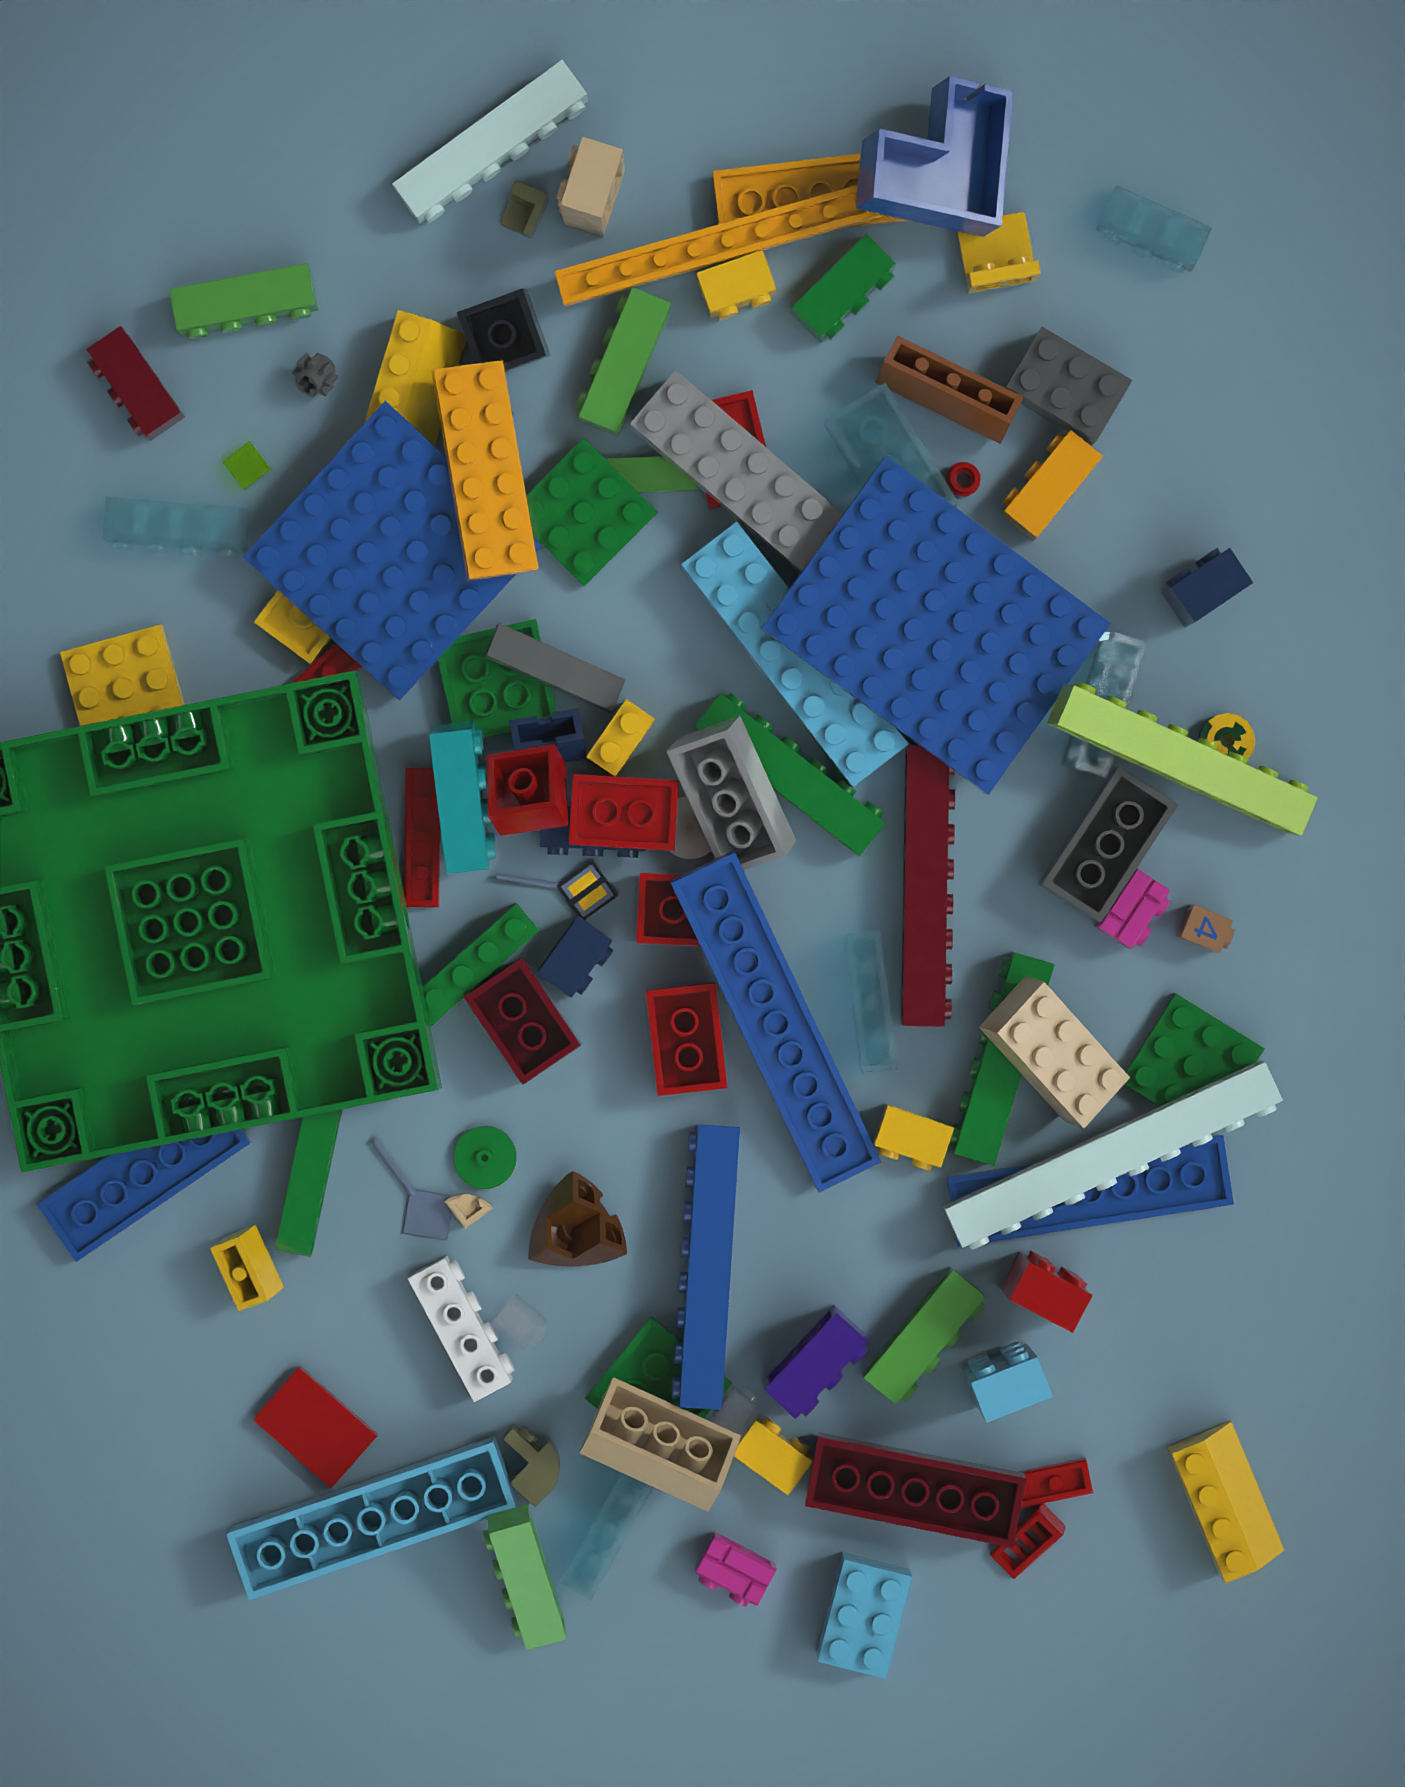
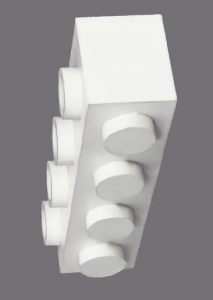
(461, 1328)

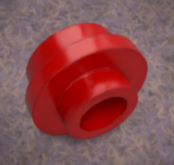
(963, 468)

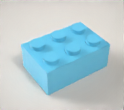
(1006, 1381)
(864, 1615)

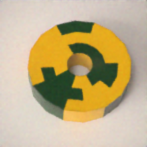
(1234, 726)

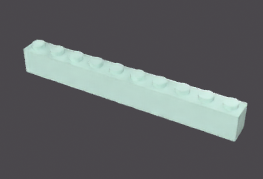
(1113, 1153)

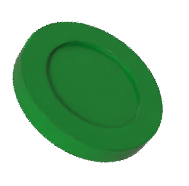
(485, 1157)

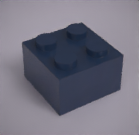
(1208, 587)

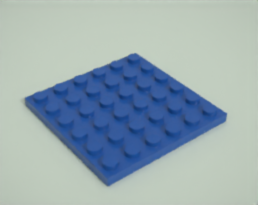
(379, 553)

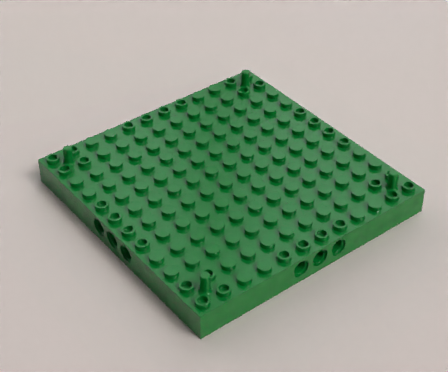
(202, 925)

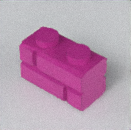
(1134, 910)
(734, 1569)

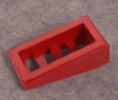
(1049, 1521)

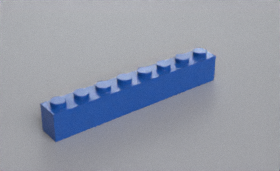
(707, 1267)

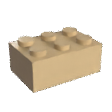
(592, 186)

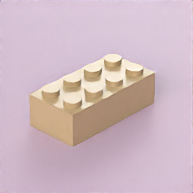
(1054, 1052)
(660, 1444)

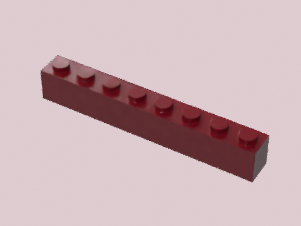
(925, 890)

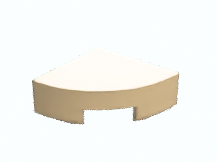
(468, 1207)

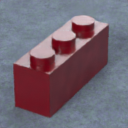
(134, 384)

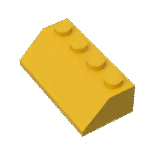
(406, 370)
(1226, 1501)

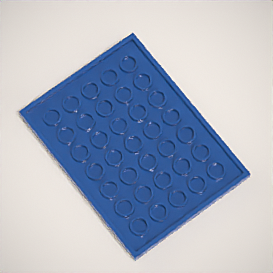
(935, 625)

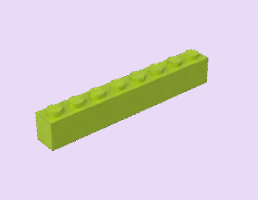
(1181, 759)

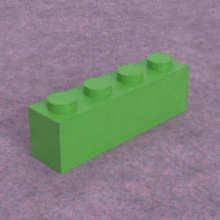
(244, 300)
(624, 361)
(923, 1336)
(526, 1577)

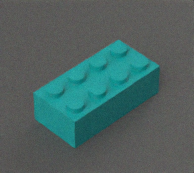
(460, 796)

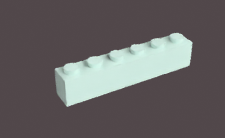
(491, 142)

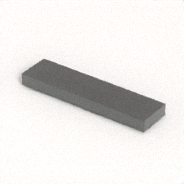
(554, 668)

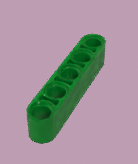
(308, 1183)

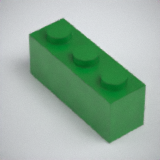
(844, 289)

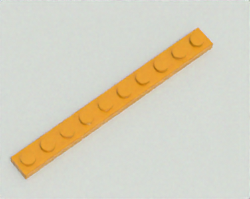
(710, 245)

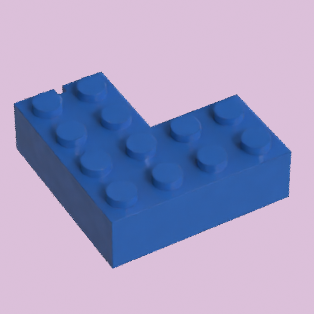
(952, 175)

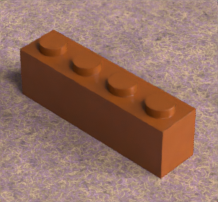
(949, 389)

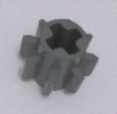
(315, 374)

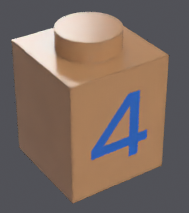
(1206, 929)

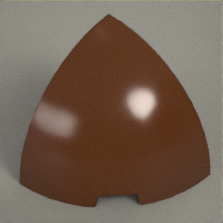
(576, 1227)

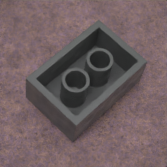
(1068, 386)

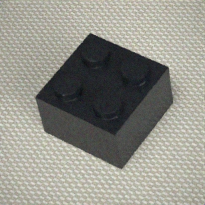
(504, 331)

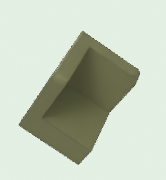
(524, 209)

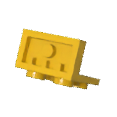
(999, 257)

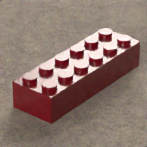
(915, 1490)

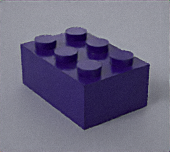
(816, 1363)

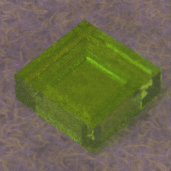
(247, 466)

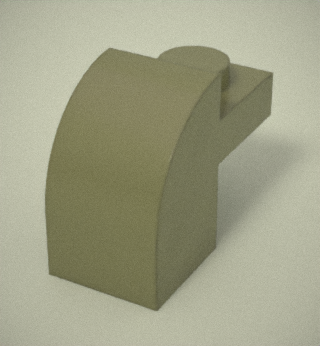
(542, 1467)

